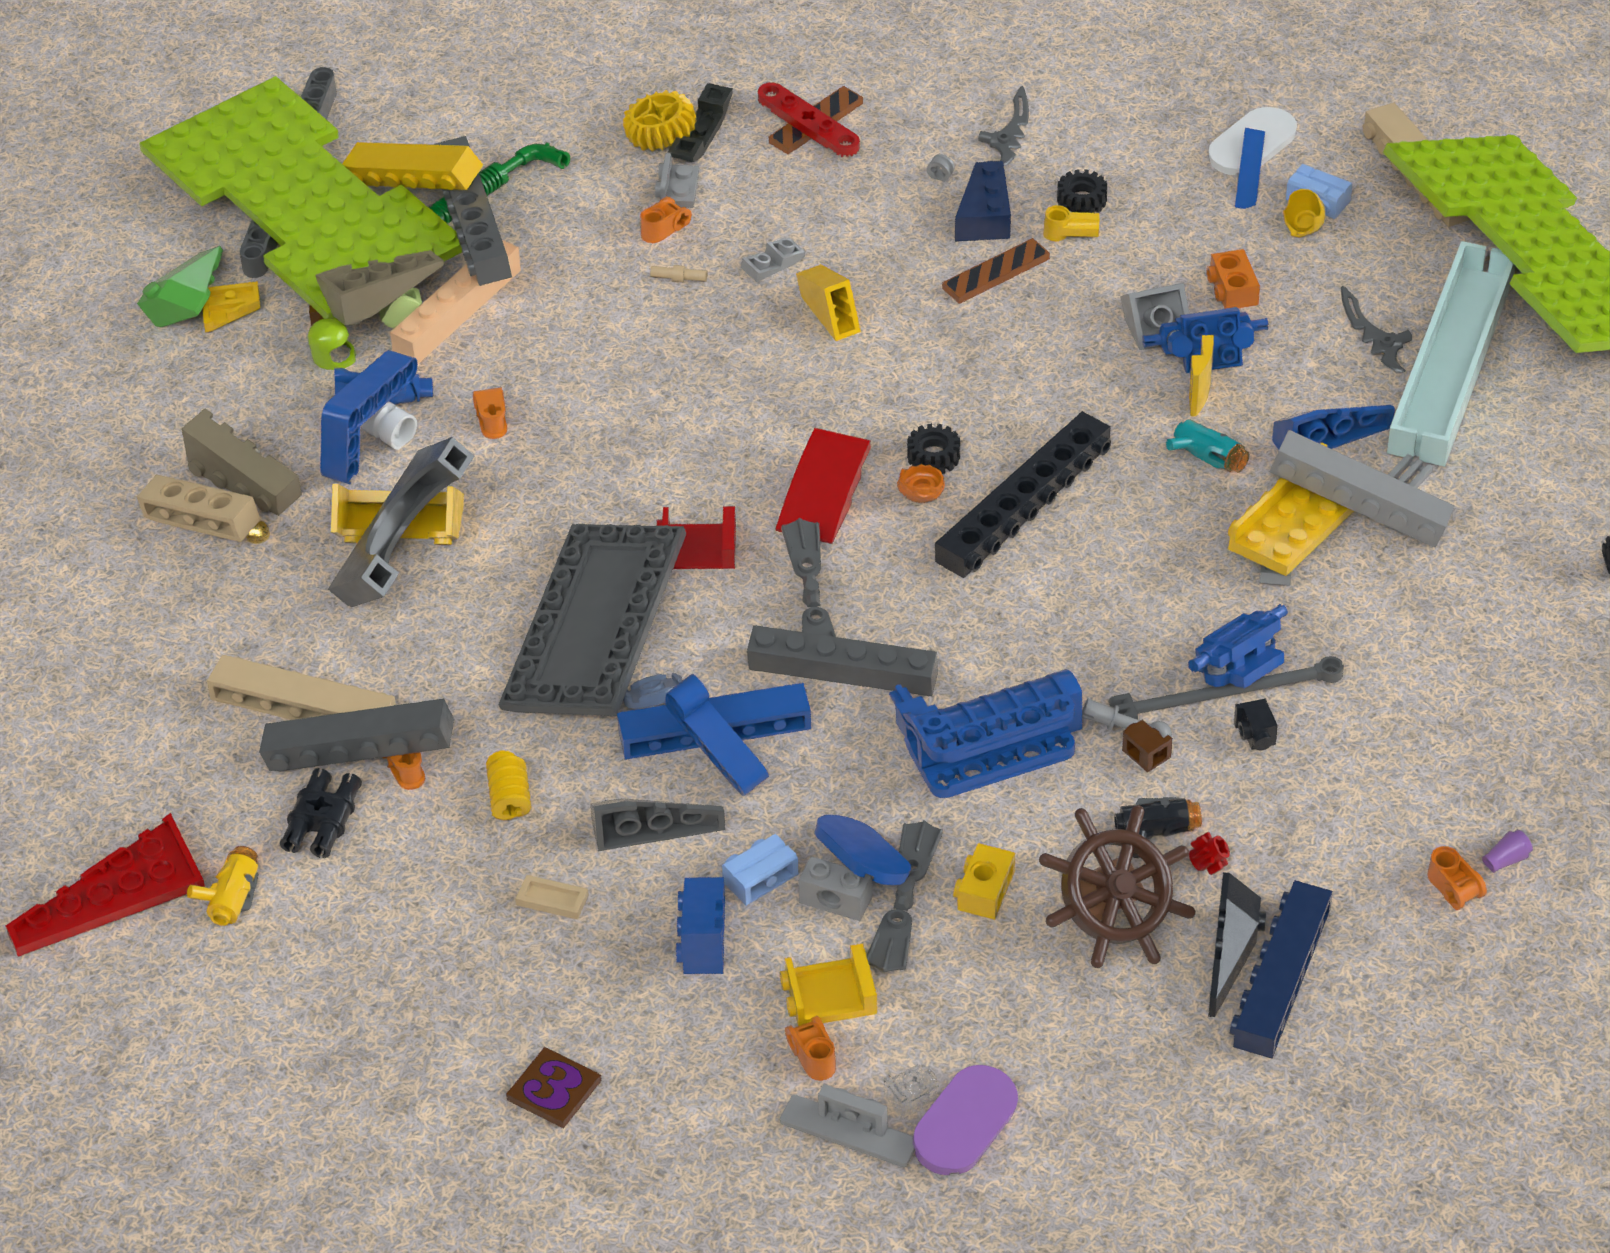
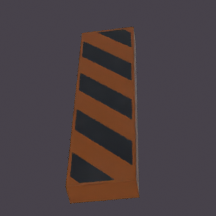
(835, 106)
(995, 270)

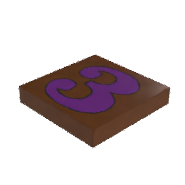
(553, 1087)

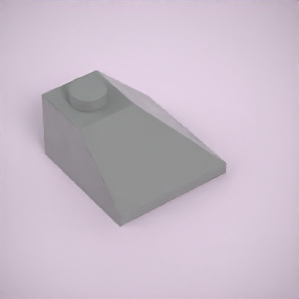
(1150, 308)

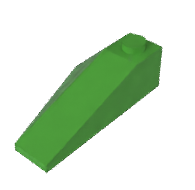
(181, 291)

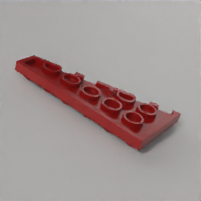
(120, 885)

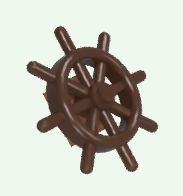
(1116, 885)

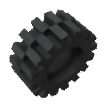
(1082, 182)
(934, 438)

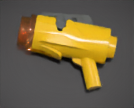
(233, 889)

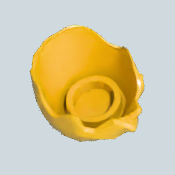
(1304, 213)

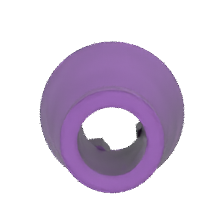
(1509, 850)

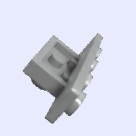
(850, 1123)

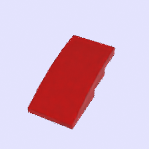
(825, 481)

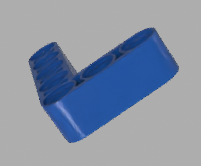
(354, 406)

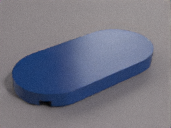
(862, 849)

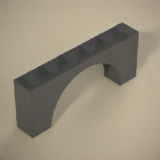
(367, 569)

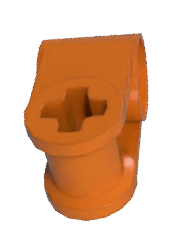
(663, 220)
(491, 412)
(407, 770)
(1454, 877)
(813, 1048)

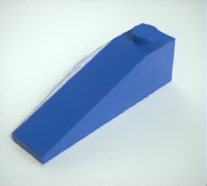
(1336, 425)

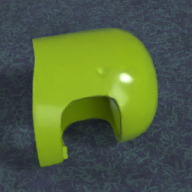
(326, 336)

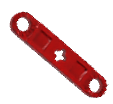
(822, 127)

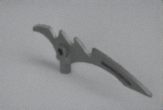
(1005, 138)
(1382, 341)

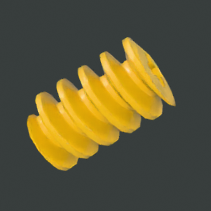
(508, 785)

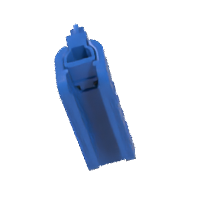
(991, 732)

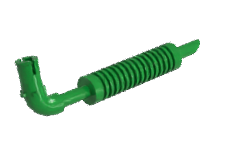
(496, 175)

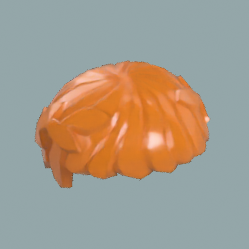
(921, 483)

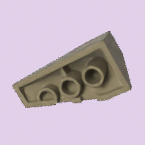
(367, 290)

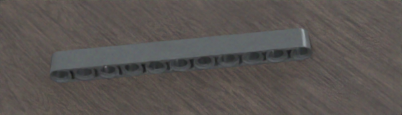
(319, 94)

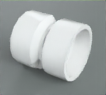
(392, 425)

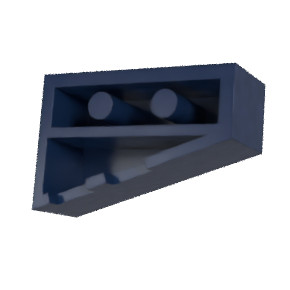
(985, 205)

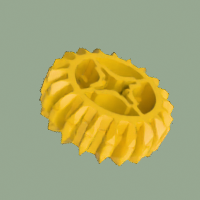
(659, 120)

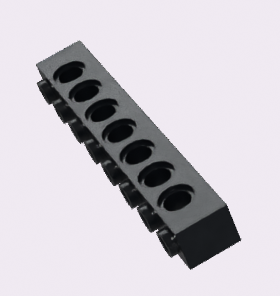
(1022, 495)

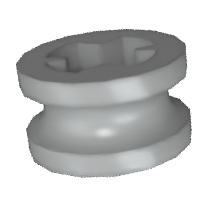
(945, 163)

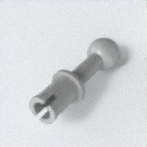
(1109, 716)

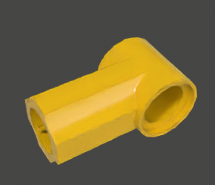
(1062, 223)

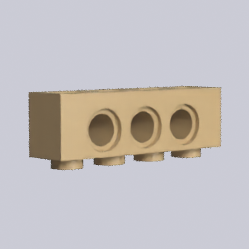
(198, 508)

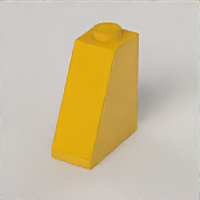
(830, 299)

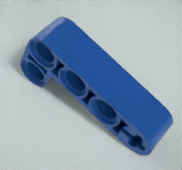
(714, 736)

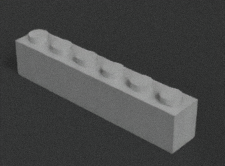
(1362, 488)

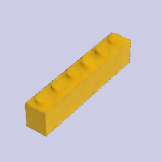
(413, 165)

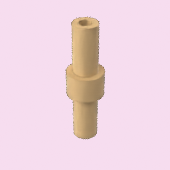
(678, 273)

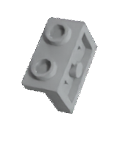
(677, 182)

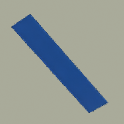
(1249, 168)

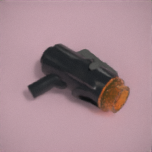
(1162, 816)

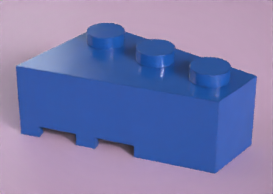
(701, 925)

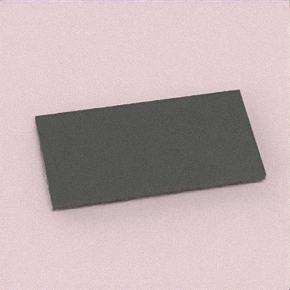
(593, 620)

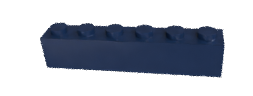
(1281, 970)

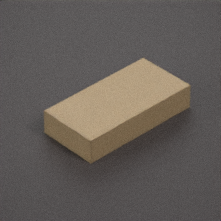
(552, 897)

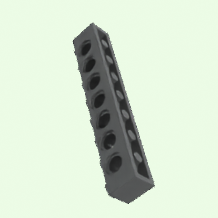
(477, 229)

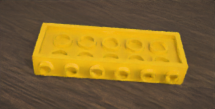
(1285, 526)

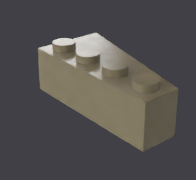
(238, 465)

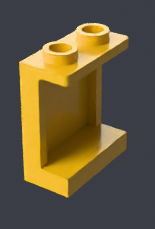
(830, 989)

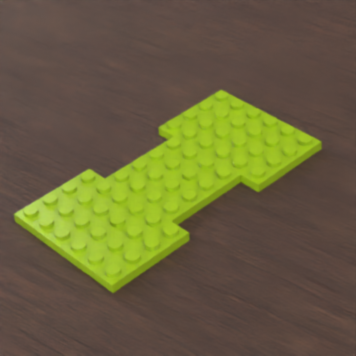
(272, 165)
(1525, 216)

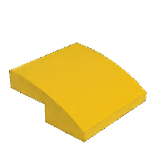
(1201, 375)

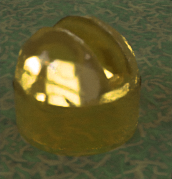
(259, 533)

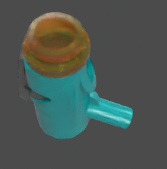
(1209, 446)

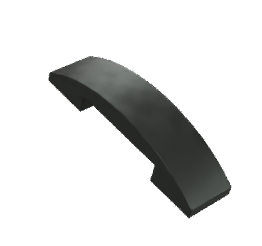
(709, 118)

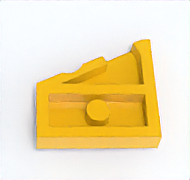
(230, 303)

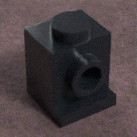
(1256, 724)

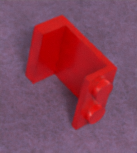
(706, 544)

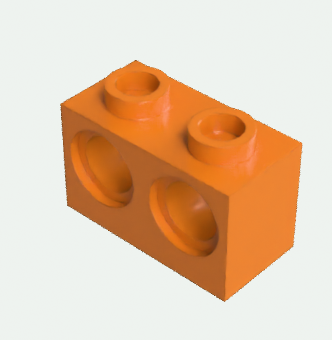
(1233, 279)

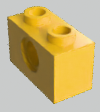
(985, 881)

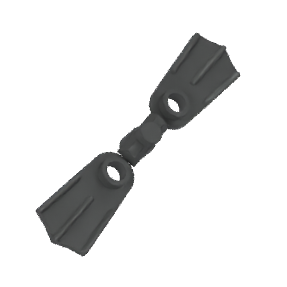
(803, 547)
(892, 938)

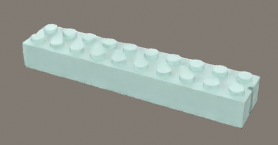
(1451, 355)

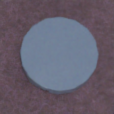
(650, 691)

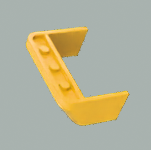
(356, 509)

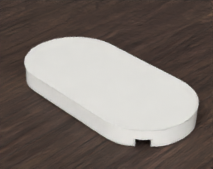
(1279, 132)

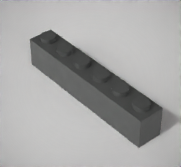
(842, 660)
(357, 735)

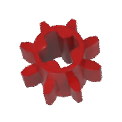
(1209, 853)

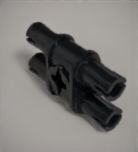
(320, 813)

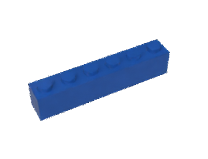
(748, 713)

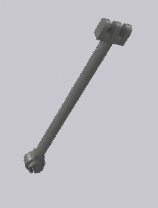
(1328, 669)

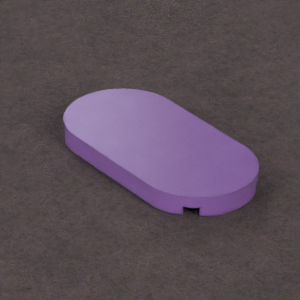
(965, 1120)

